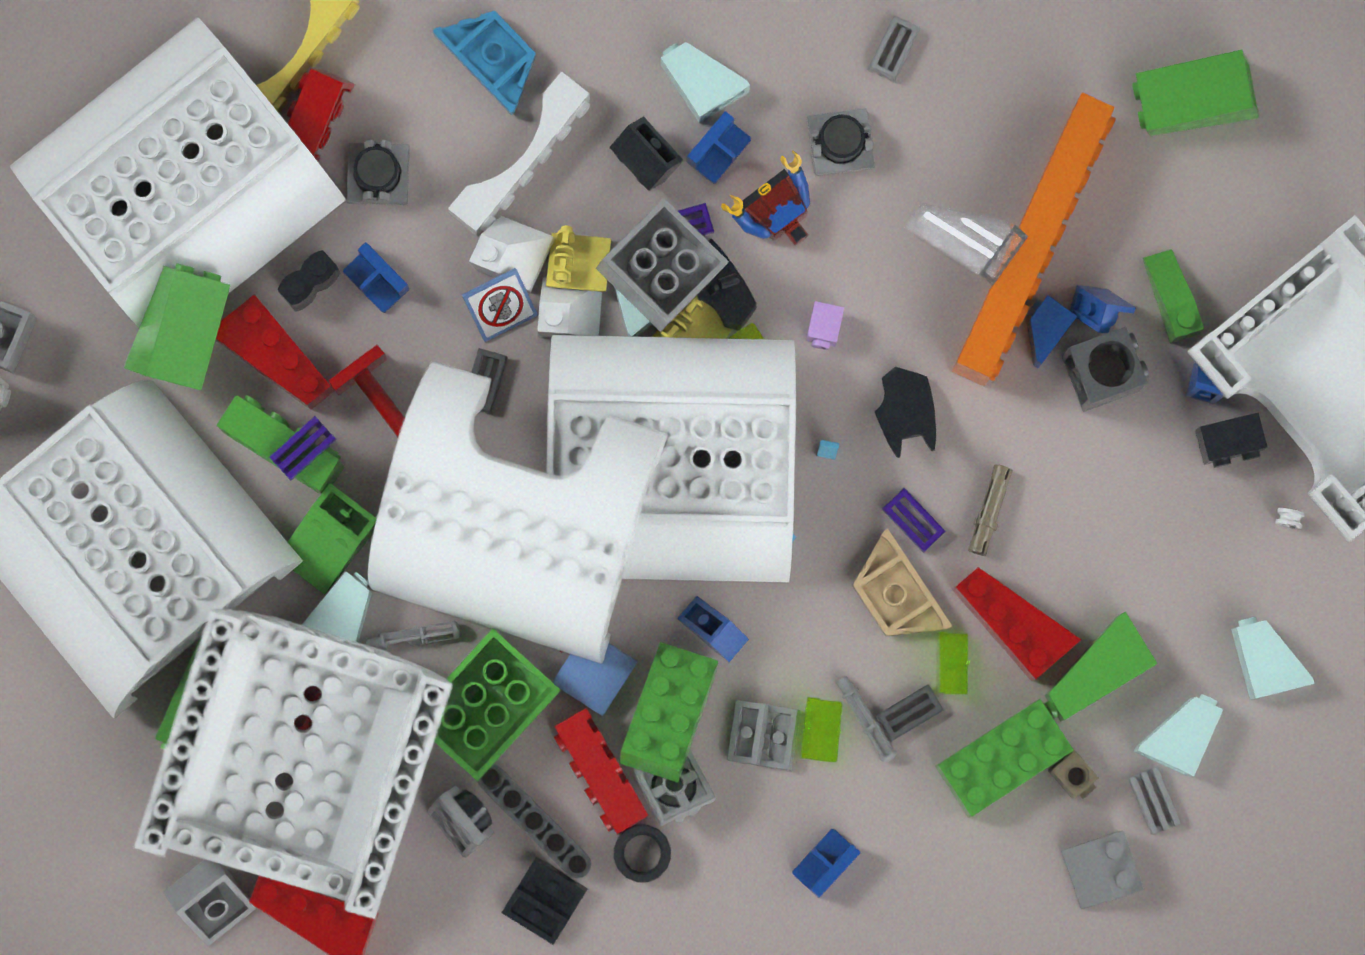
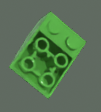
(330, 537)

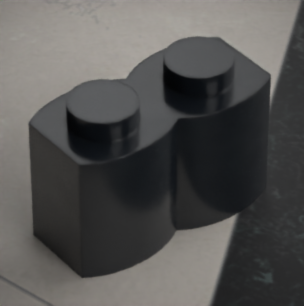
(315, 275)

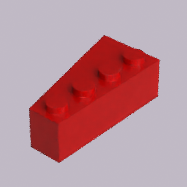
(317, 107)
(264, 345)
(1018, 626)

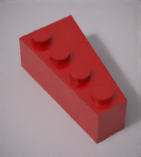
(601, 771)
(314, 917)

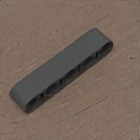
(548, 827)

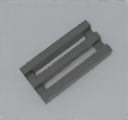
(498, 377)
(887, 725)

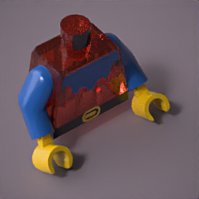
(775, 205)

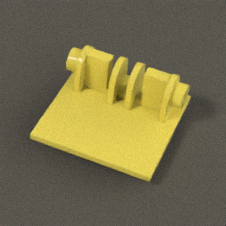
(575, 261)
(695, 321)

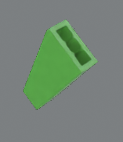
(1106, 665)

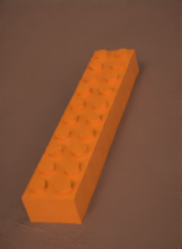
(1043, 225)

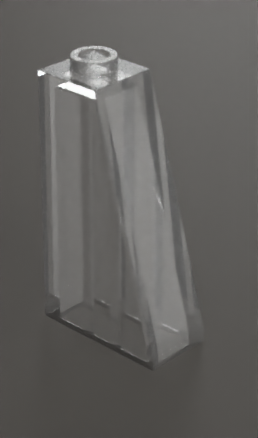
(969, 239)

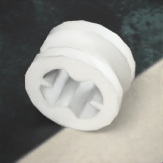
(1289, 518)

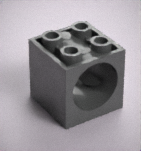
(1089, 391)

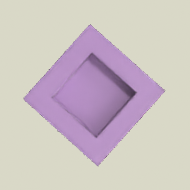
(824, 325)

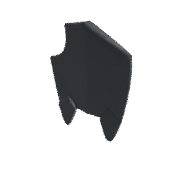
(729, 295)
(906, 409)

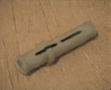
(992, 502)

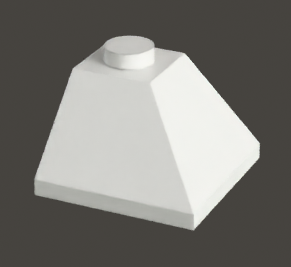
(512, 246)
(568, 312)

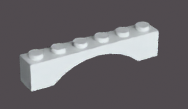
(481, 201)

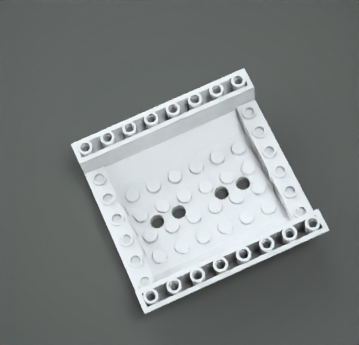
(211, 212)
(704, 397)
(162, 500)
(349, 770)

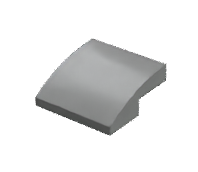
(763, 735)

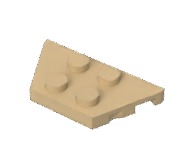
(897, 593)

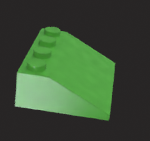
(490, 704)

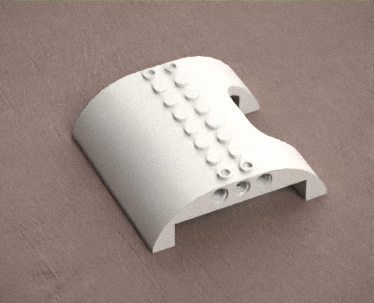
(1305, 361)
(502, 538)

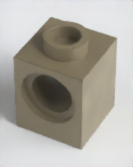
(1062, 768)

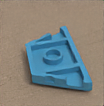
(491, 55)

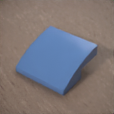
(595, 682)

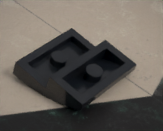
(544, 900)

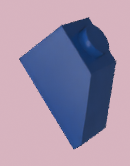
(1047, 327)
(1201, 387)
(713, 628)

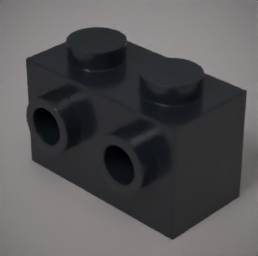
(646, 153)
(1231, 439)

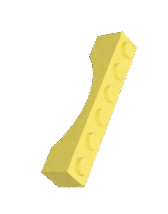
(323, 27)

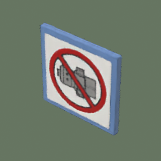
(500, 304)

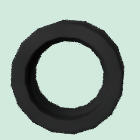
(665, 853)

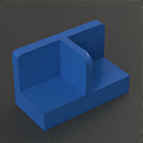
(718, 148)
(376, 278)
(1098, 307)
(825, 862)

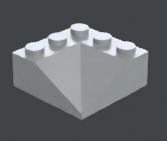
(662, 264)

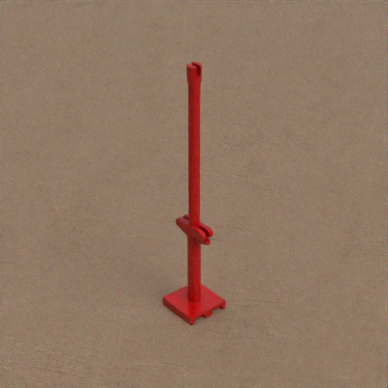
(360, 373)

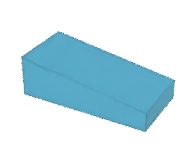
(827, 449)

